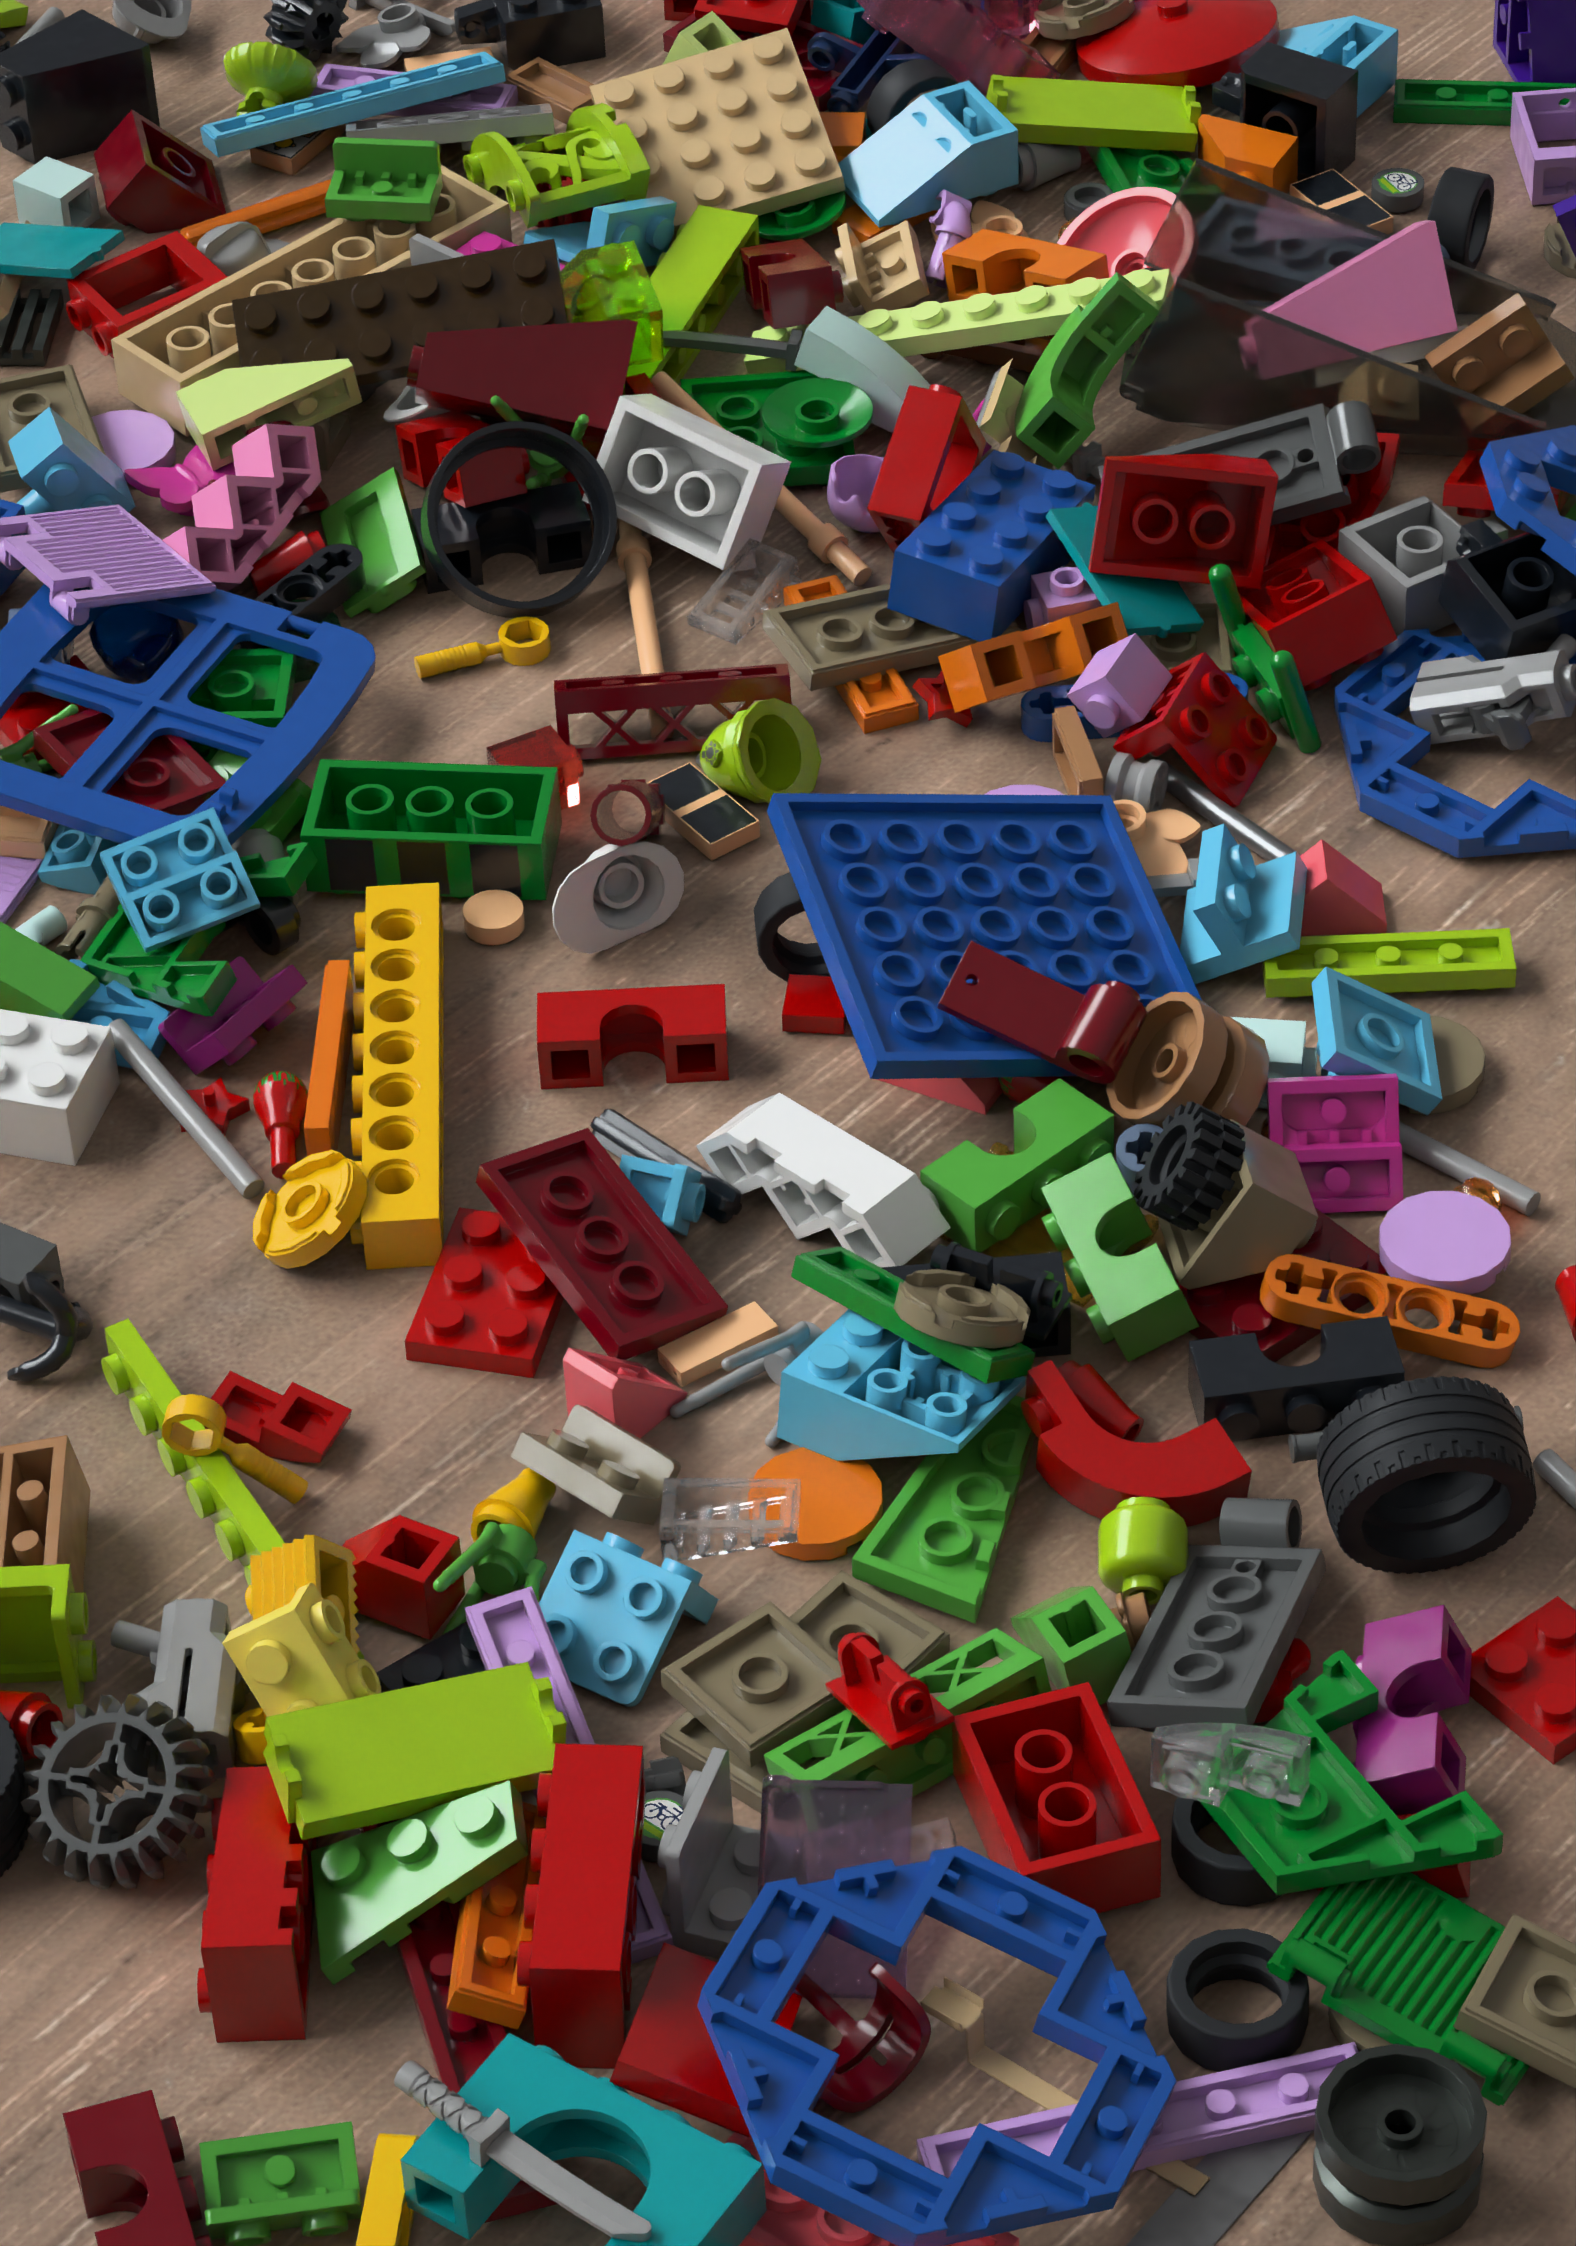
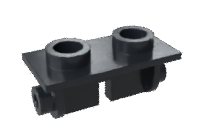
(1036, 1288)

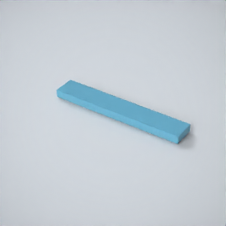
(352, 103)

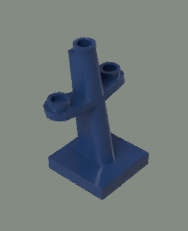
(859, 67)

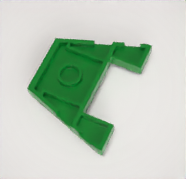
(174, 971)
(1342, 1823)

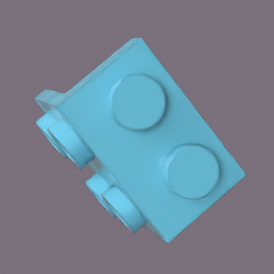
(642, 220)
(617, 1613)

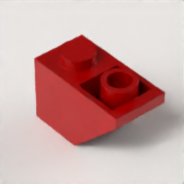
(397, 1574)

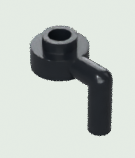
(272, 925)

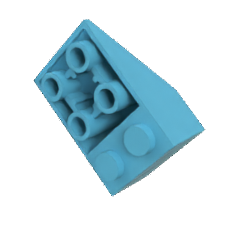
(1354, 44)
(936, 143)
(881, 1396)

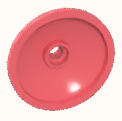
(1121, 227)

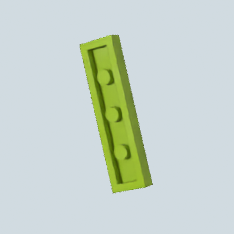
(1398, 962)

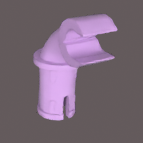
(952, 227)

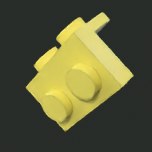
(300, 1656)

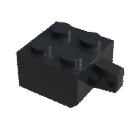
(529, 29)
(1299, 98)
(1507, 593)

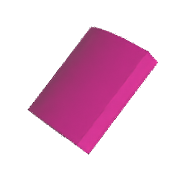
(1341, 1137)

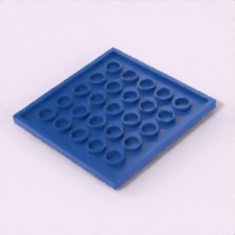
(918, 876)

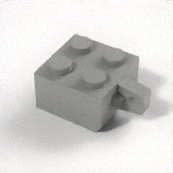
(1407, 559)

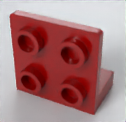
(1207, 726)

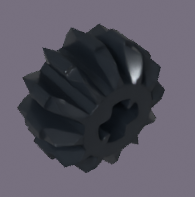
(306, 25)

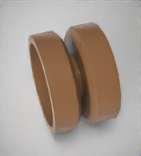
(1189, 1056)

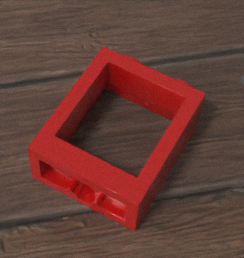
(132, 276)
(925, 460)

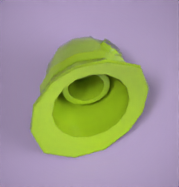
(762, 752)

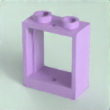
(1540, 118)

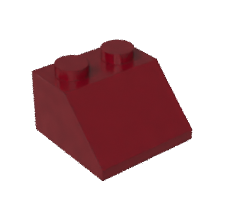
(155, 178)

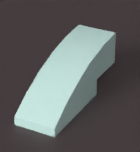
(850, 353)

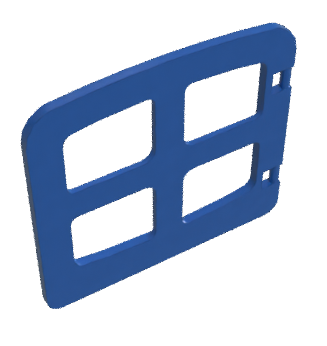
(164, 708)

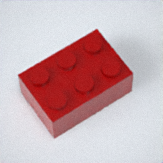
(1058, 1798)

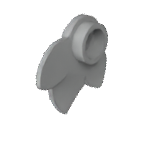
(382, 44)

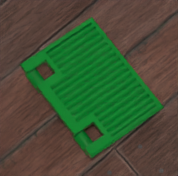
(1401, 1967)

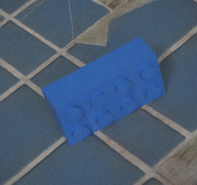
(980, 546)

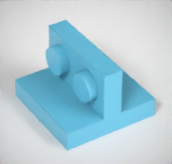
(1240, 909)
(1375, 1034)

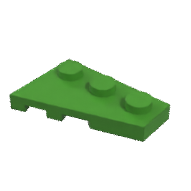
(394, 1873)

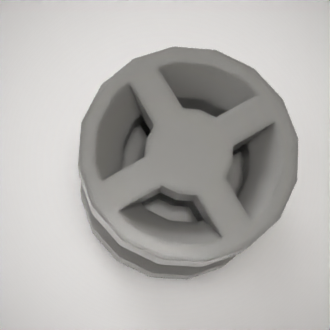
(1137, 781)

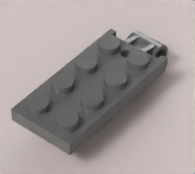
(1304, 449)
(1222, 1622)

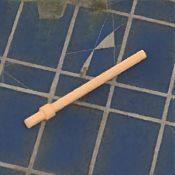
(822, 538)
(635, 559)

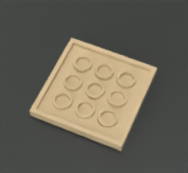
(728, 128)

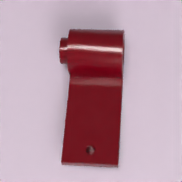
(1070, 1029)

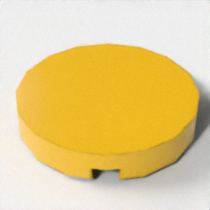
(310, 1210)

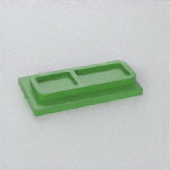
(382, 528)

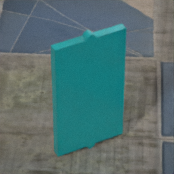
(53, 249)
(1145, 603)

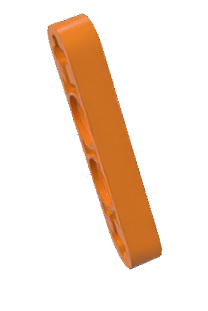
(1392, 1299)

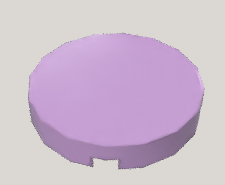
(136, 439)
(1445, 1241)

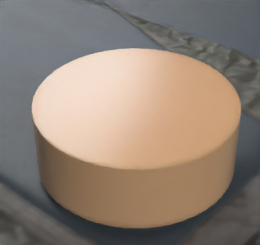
(493, 917)

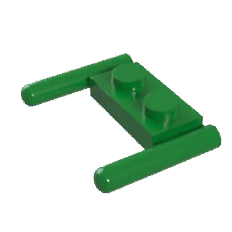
(1271, 673)

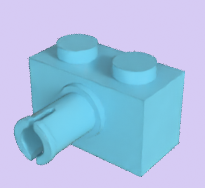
(65, 468)

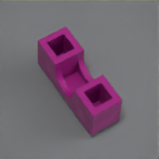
(1405, 1746)

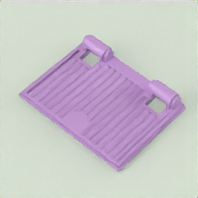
(99, 551)

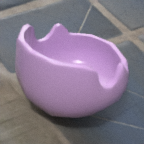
(851, 488)

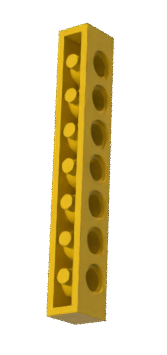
(401, 1075)

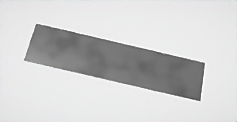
(1234, 2183)

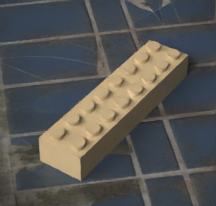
(200, 332)

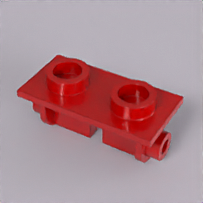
(884, 1694)

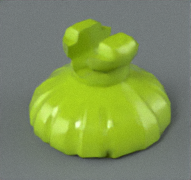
(268, 75)

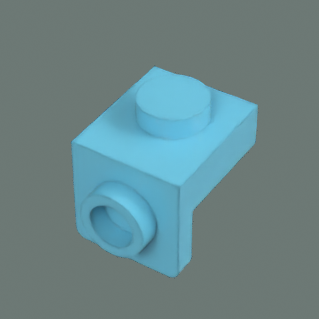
(668, 1190)

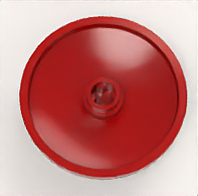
(1179, 42)

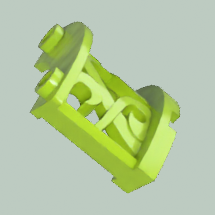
(610, 164)

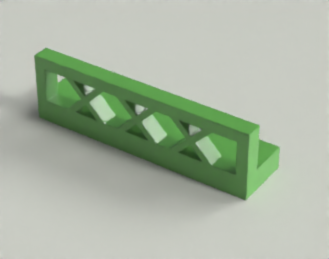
(966, 1688)

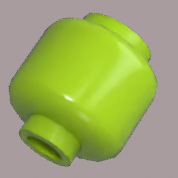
(1141, 1547)

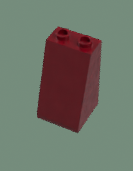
(538, 370)

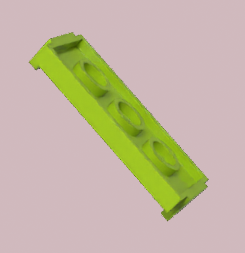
(1098, 112)
(411, 1748)

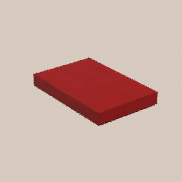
(669, 2046)

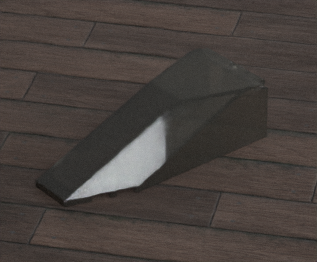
(1228, 363)

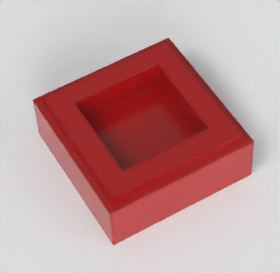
(812, 1006)

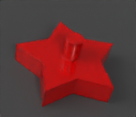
(939, 703)
(219, 1104)

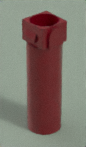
(603, 819)

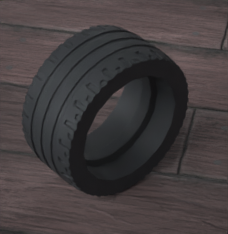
(1438, 1426)

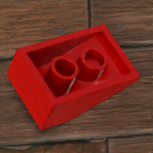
(1183, 517)
(1319, 612)

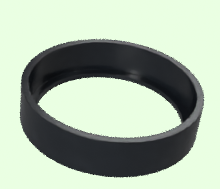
(564, 451)

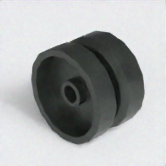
(1399, 2145)

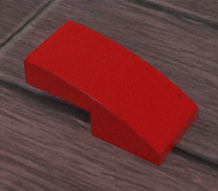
(284, 1426)

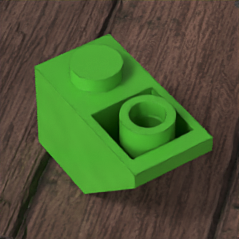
(1076, 1639)

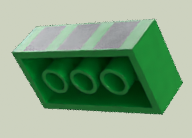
(432, 825)

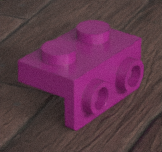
(228, 1032)

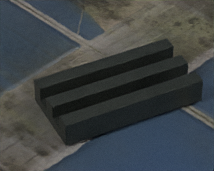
(30, 306)

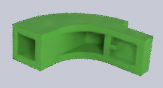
(1062, 388)

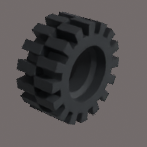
(1189, 1166)

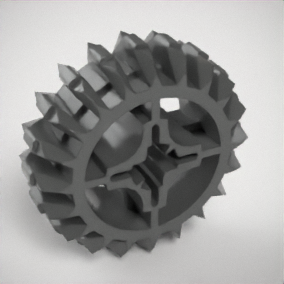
(122, 1737)

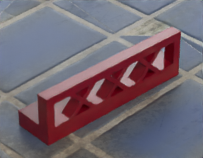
(659, 691)

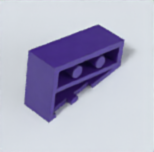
(1536, 39)

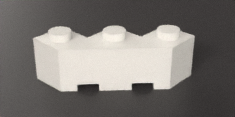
(826, 1180)

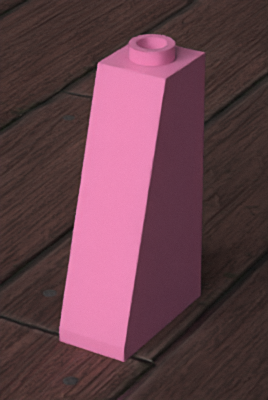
(1380, 296)

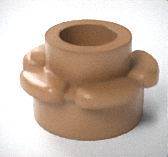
(1133, 1614)

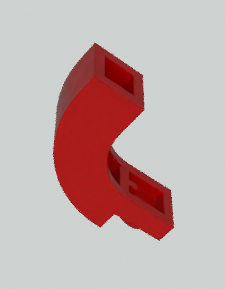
(1102, 1470)

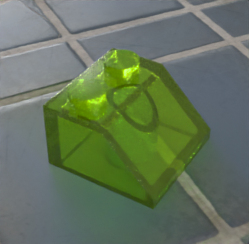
(614, 285)

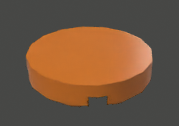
(836, 1507)

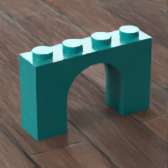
(694, 2184)

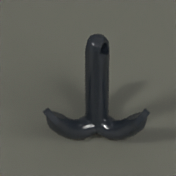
(62, 1323)

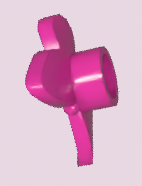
(177, 483)

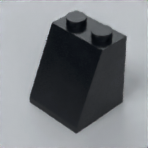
(72, 87)

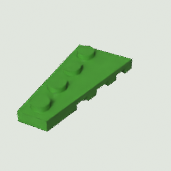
(950, 1520)

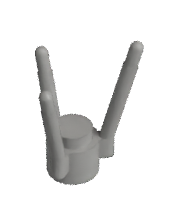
(769, 1356)

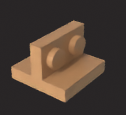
(1502, 358)

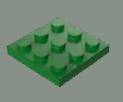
(737, 407)

